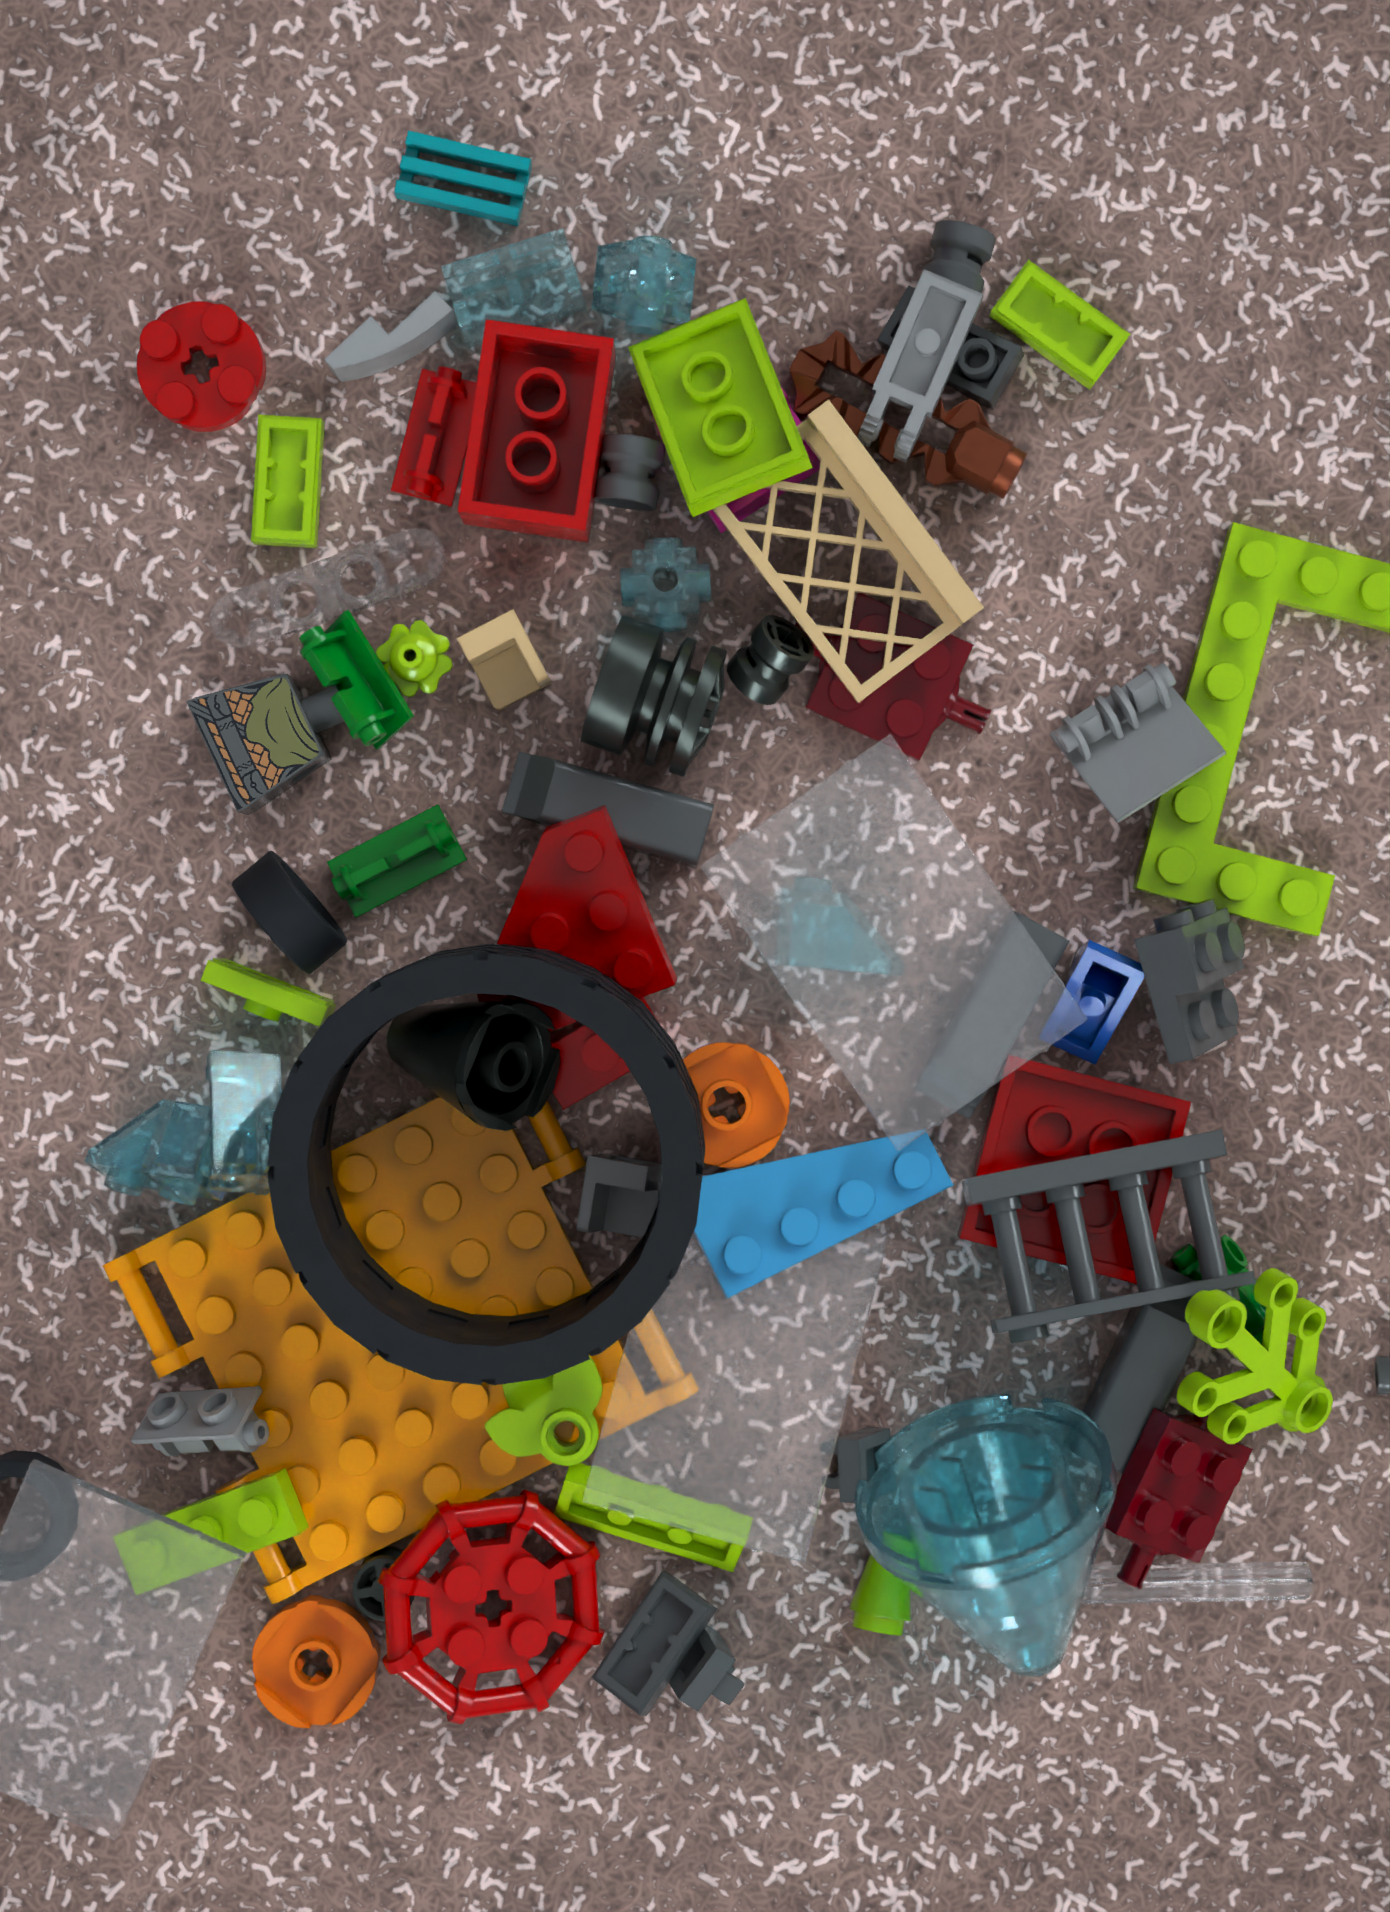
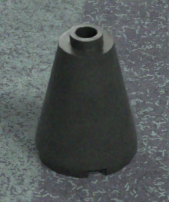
(480, 1057)

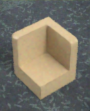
(504, 660)

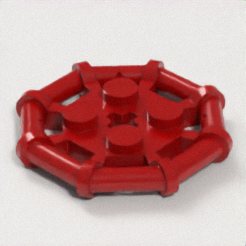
(519, 1629)

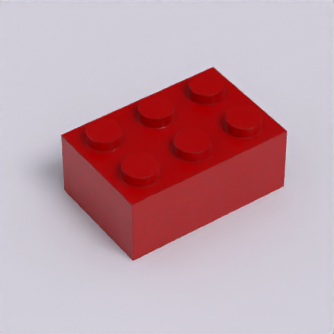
(537, 430)

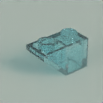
(159, 1151)

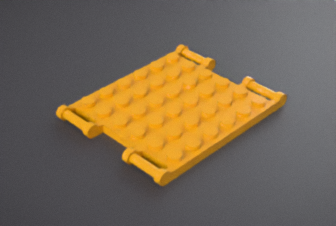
(361, 1438)

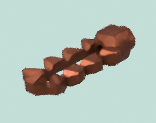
(975, 453)

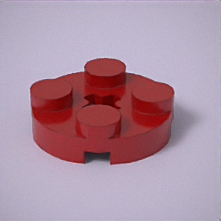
(232, 384)

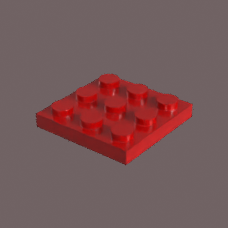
(1063, 1114)

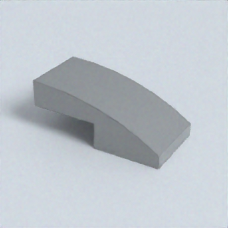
(373, 350)

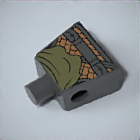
(265, 736)

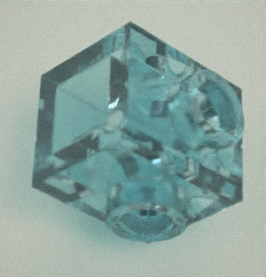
(656, 283)
(670, 608)

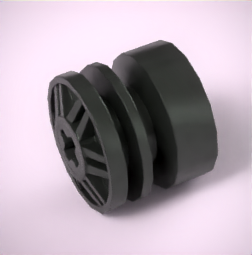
(654, 695)

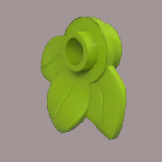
(540, 1406)

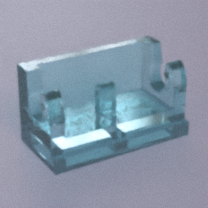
(515, 284)
(242, 1106)

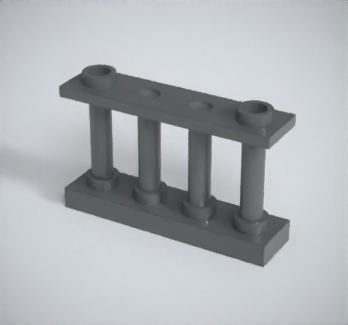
(1063, 1186)

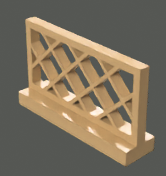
(898, 534)

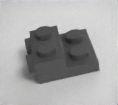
(1185, 977)

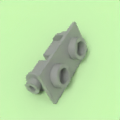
(203, 1418)

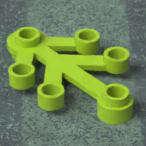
(1299, 1397)

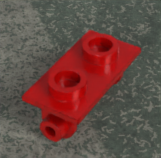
(436, 437)

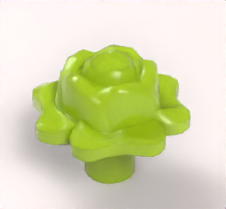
(415, 658)

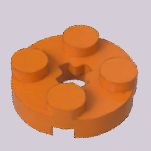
(762, 1113)
(322, 1698)

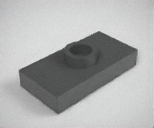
(654, 1643)

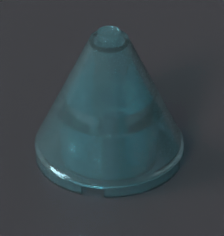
(994, 1520)

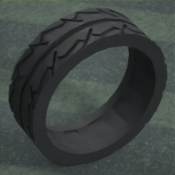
(396, 1320)

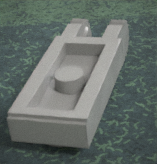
(921, 357)

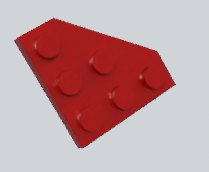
(589, 908)

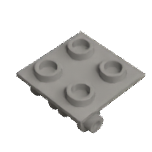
(1137, 742)

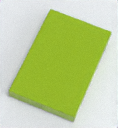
(719, 407)

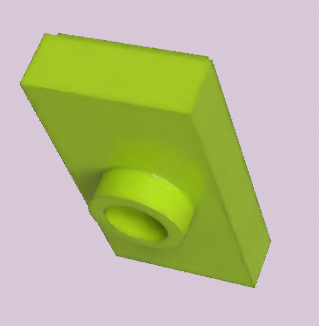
(1059, 324)
(287, 481)
(266, 994)

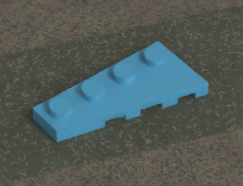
(795, 1207)

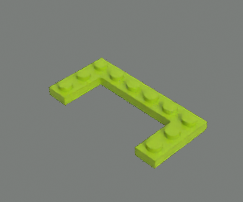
(1250, 580)

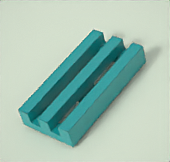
(470, 154)

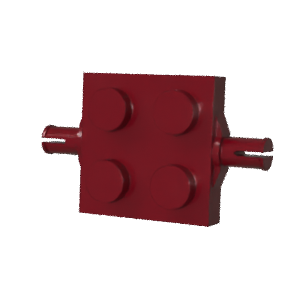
(909, 702)
(1173, 1491)

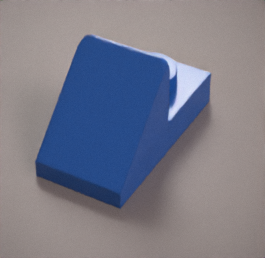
(1103, 989)

